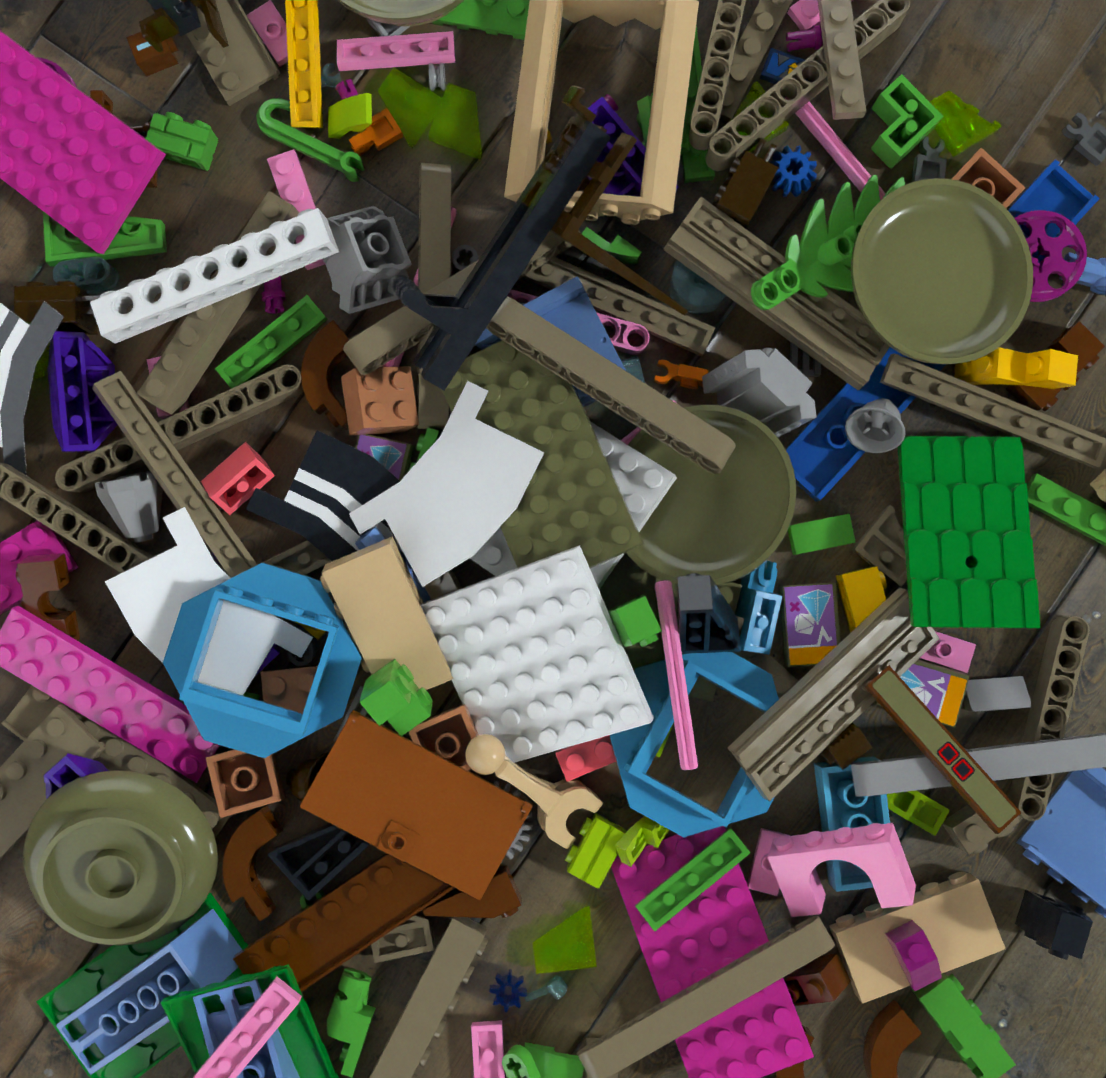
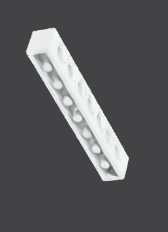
(230, 280)

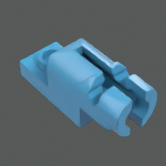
(758, 608)

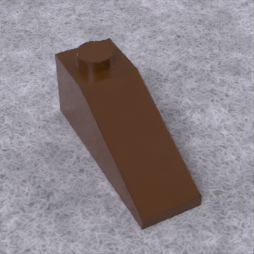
(499, 899)

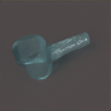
(330, 81)
(555, 986)

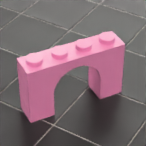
(870, 847)

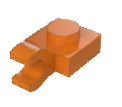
(380, 133)
(688, 375)

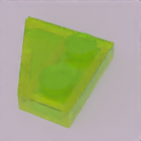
(457, 122)

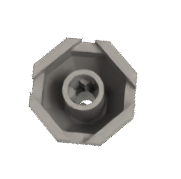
(133, 503)

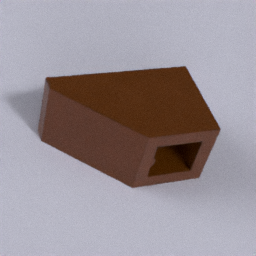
(817, 981)

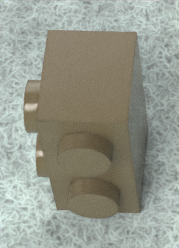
(971, 832)

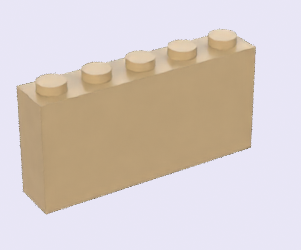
(385, 613)
(952, 917)

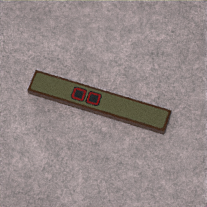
(943, 750)

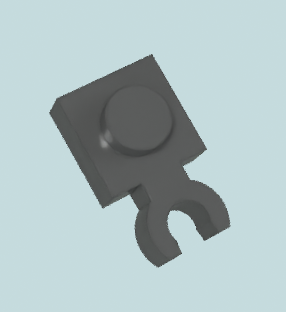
(1091, 139)
(927, 163)

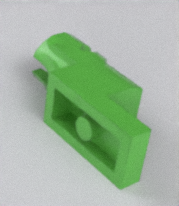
(351, 1017)

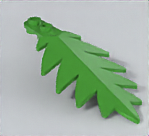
(823, 249)

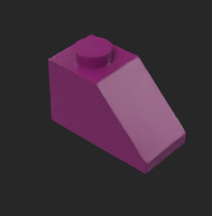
(915, 954)

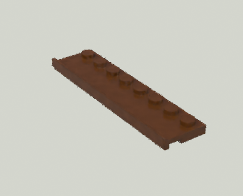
(344, 921)

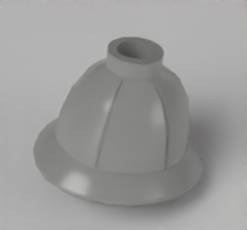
(875, 427)

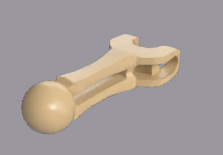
(554, 800)

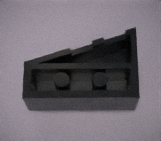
(705, 617)

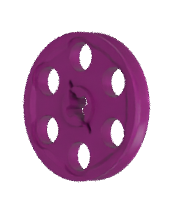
(1052, 249)

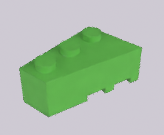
(635, 622)
(963, 1027)

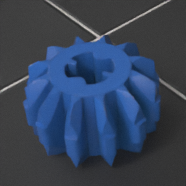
(797, 162)

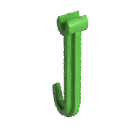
(304, 143)

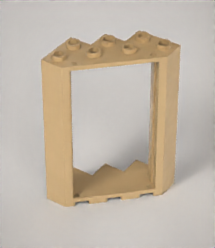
(668, 104)

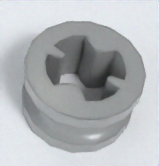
(437, 76)

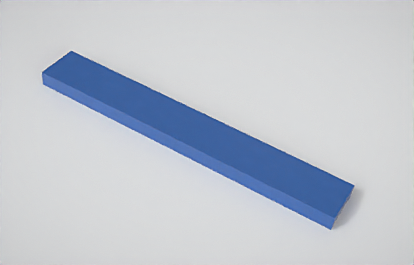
(822, 449)

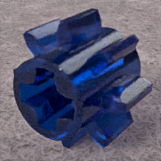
(504, 999)

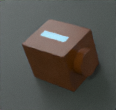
(148, 58)

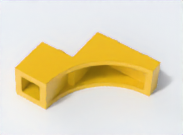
(1009, 367)

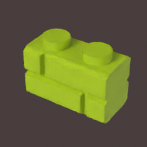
(595, 851)

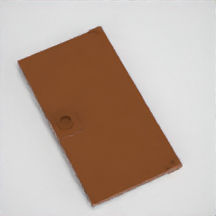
(416, 805)

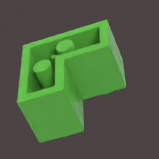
(908, 118)
(395, 698)

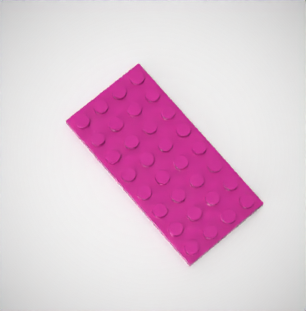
(68, 149)
(706, 935)

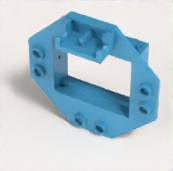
(241, 720)
(638, 746)

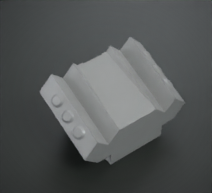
(367, 258)
(765, 388)

